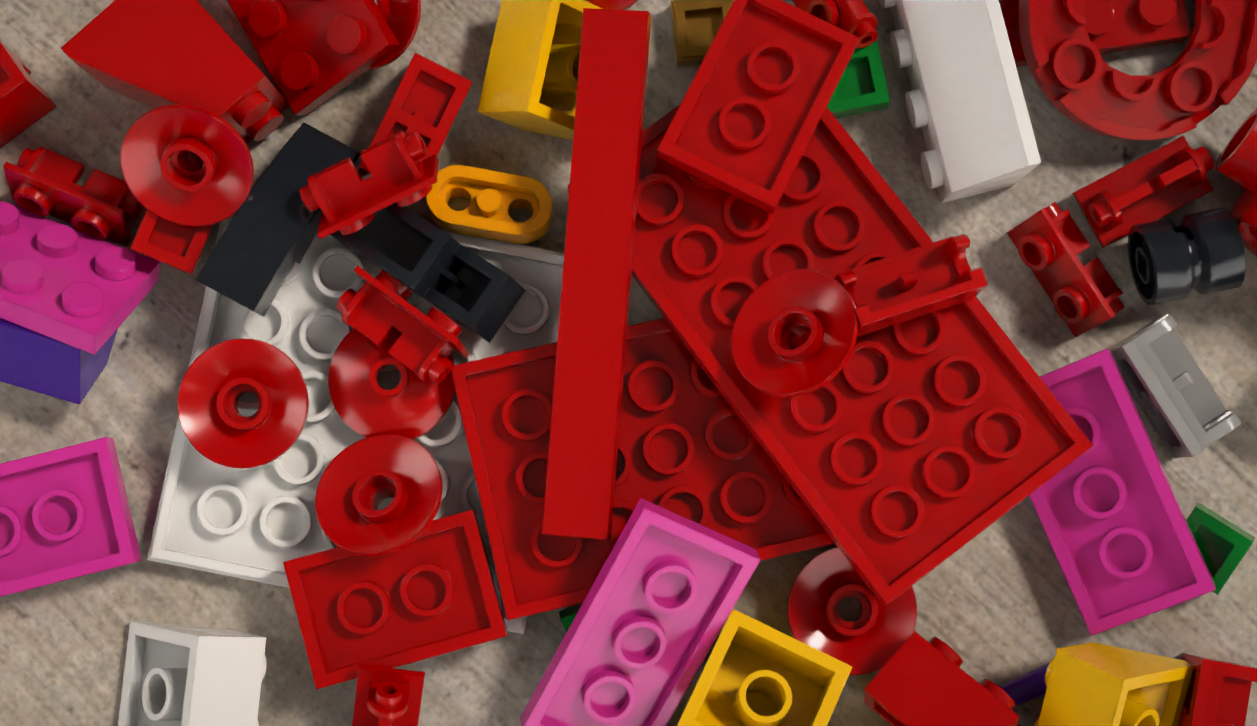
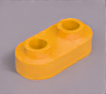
(491, 200)

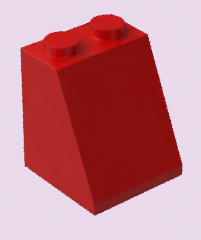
(177, 56)

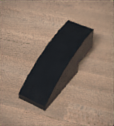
(272, 223)
(437, 268)

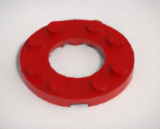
(1140, 106)

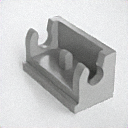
(1172, 389)

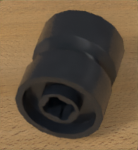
(1198, 254)

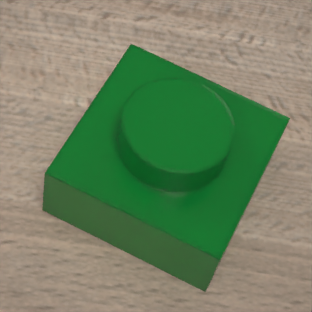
(861, 85)
(1219, 543)

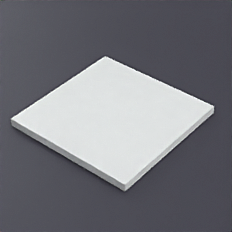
(265, 515)

